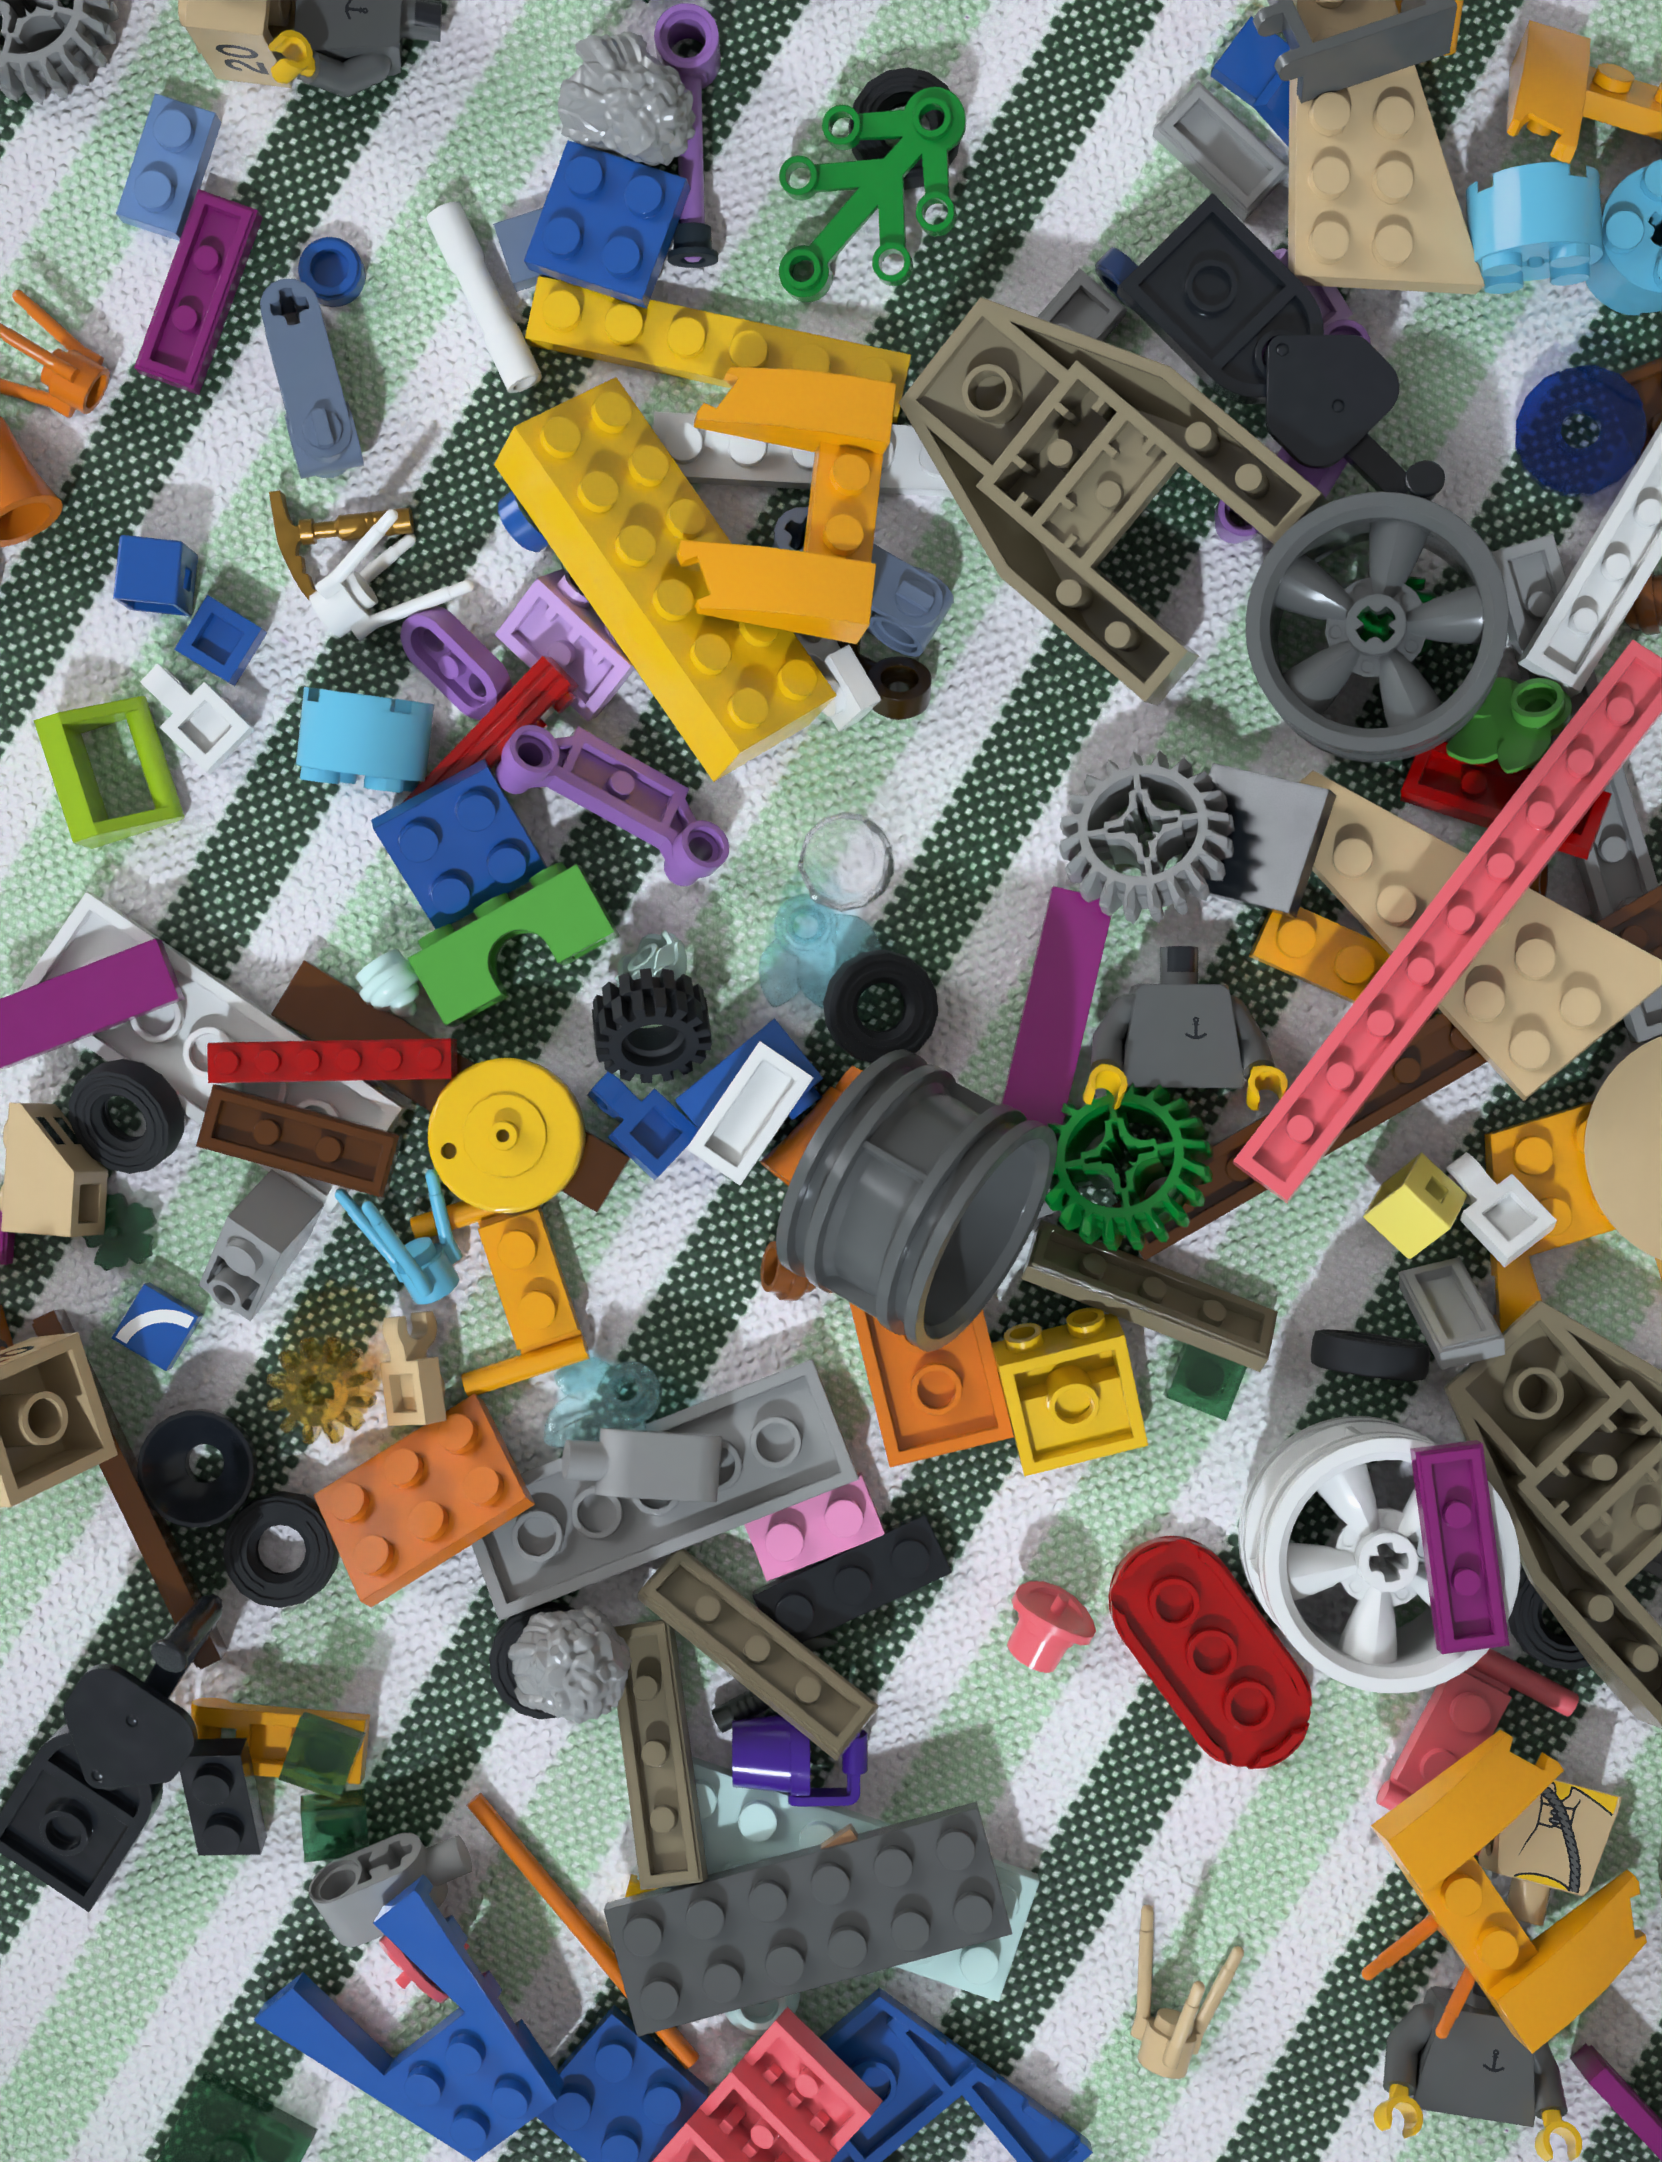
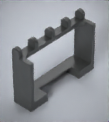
(1361, 54)

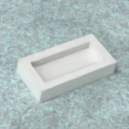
(750, 1113)

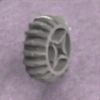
(52, 44)
(1095, 839)

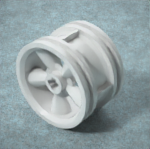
(1371, 1649)

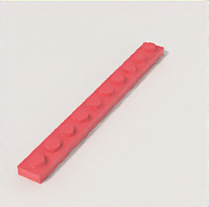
(1456, 925)

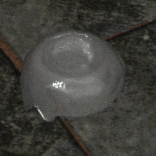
(846, 861)

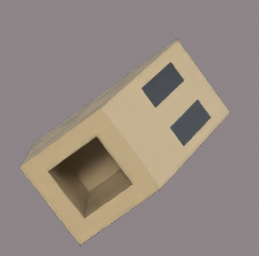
(49, 1176)

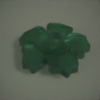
(123, 1234)

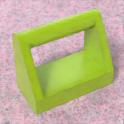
(75, 778)

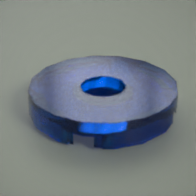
(1589, 392)

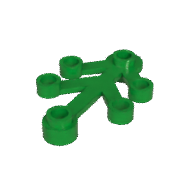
(877, 185)

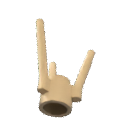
(1173, 2035)

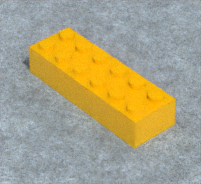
(615, 520)

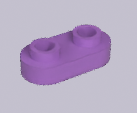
(455, 661)

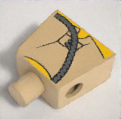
(1552, 1846)

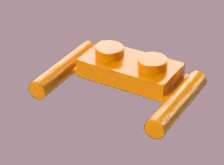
(529, 1290)

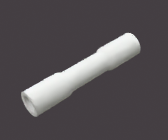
(468, 263)

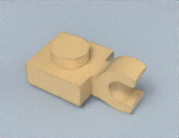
(411, 1379)

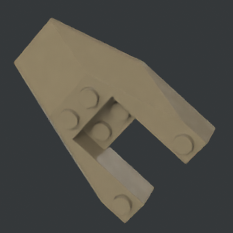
(1060, 452)
(1579, 1466)

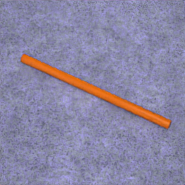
(568, 1913)

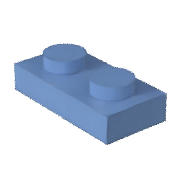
(168, 166)

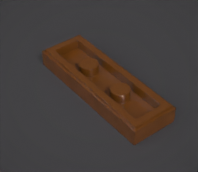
(299, 1140)

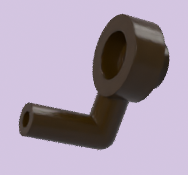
(899, 681)

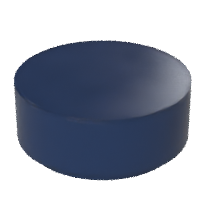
(1114, 269)

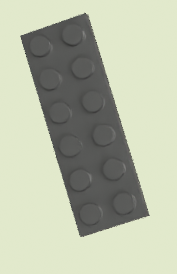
(807, 1919)

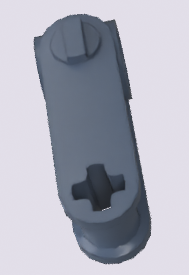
(309, 383)
(905, 599)

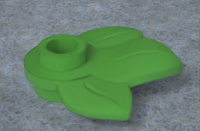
(1513, 724)

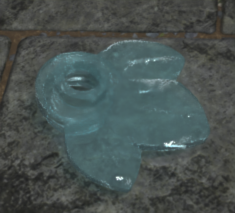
(809, 963)
(594, 1402)

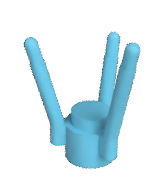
(420, 1264)

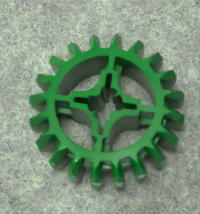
(1153, 1161)

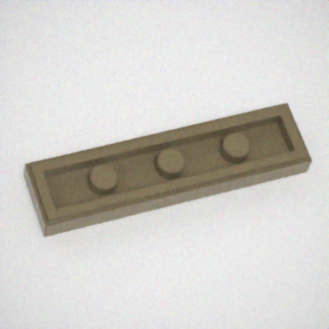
(1150, 1296)
(758, 1652)
(659, 1760)

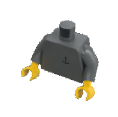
(352, 42)
(1181, 1037)
(1472, 2073)

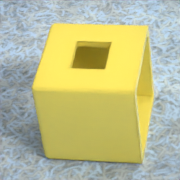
(1415, 1206)

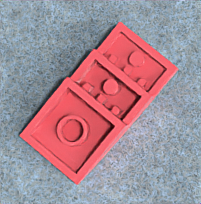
(778, 2104)

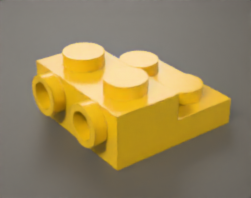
(1069, 1391)

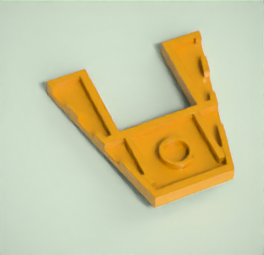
(1551, 1165)

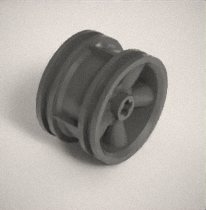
(1397, 533)
(915, 1198)

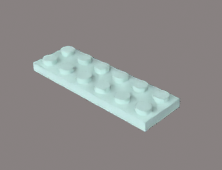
(760, 1824)

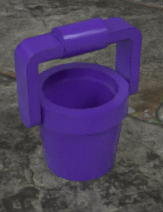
(776, 1757)

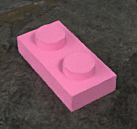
(815, 1529)

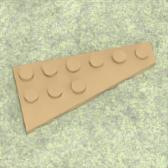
(1371, 179)
(1538, 984)

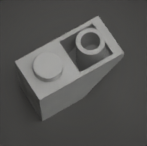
(259, 1244)

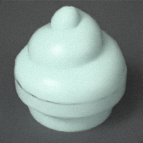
(390, 984)

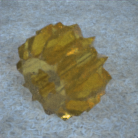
(312, 1410)

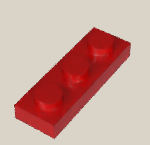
(1481, 792)

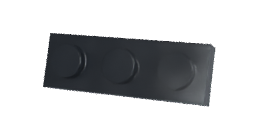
(855, 1580)

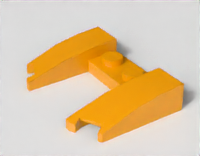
(1557, 87)
(832, 581)
(1434, 1840)

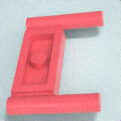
(1464, 1716)

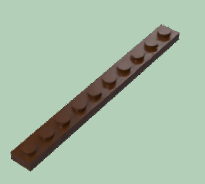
(1428, 1064)

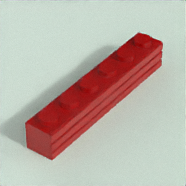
(528, 702)
(332, 1060)

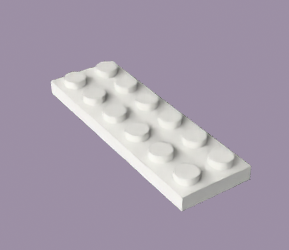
(178, 1035)

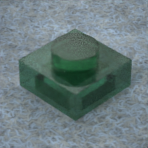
(1204, 1381)
(321, 1756)
(333, 1826)

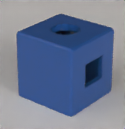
(155, 575)

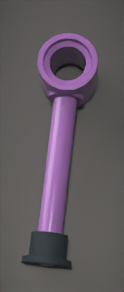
(684, 21)

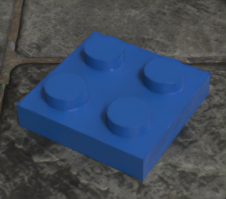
(607, 224)
(459, 844)
(622, 2095)

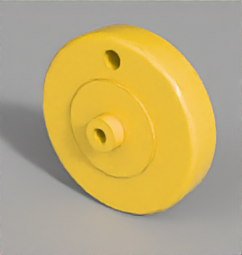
(506, 1135)

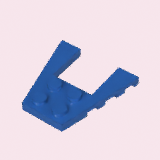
(922, 2074)
(463, 2079)

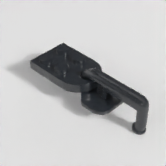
(1227, 297)
(106, 1767)

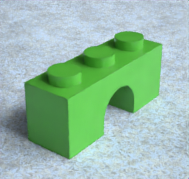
(462, 964)

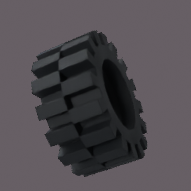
(645, 1002)

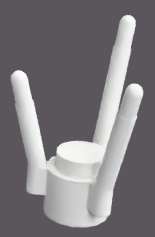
(346, 597)

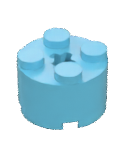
(1535, 226)
(1631, 264)
(364, 736)

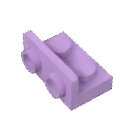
(561, 624)

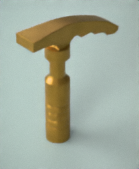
(307, 532)

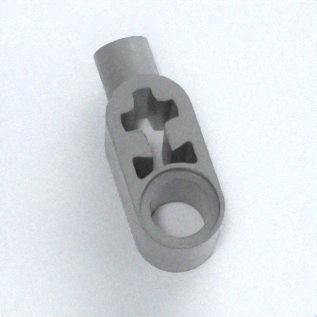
(647, 1464)
(358, 1885)

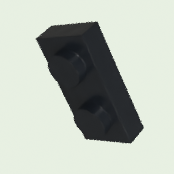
(223, 1798)

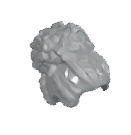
(626, 101)
(570, 1664)

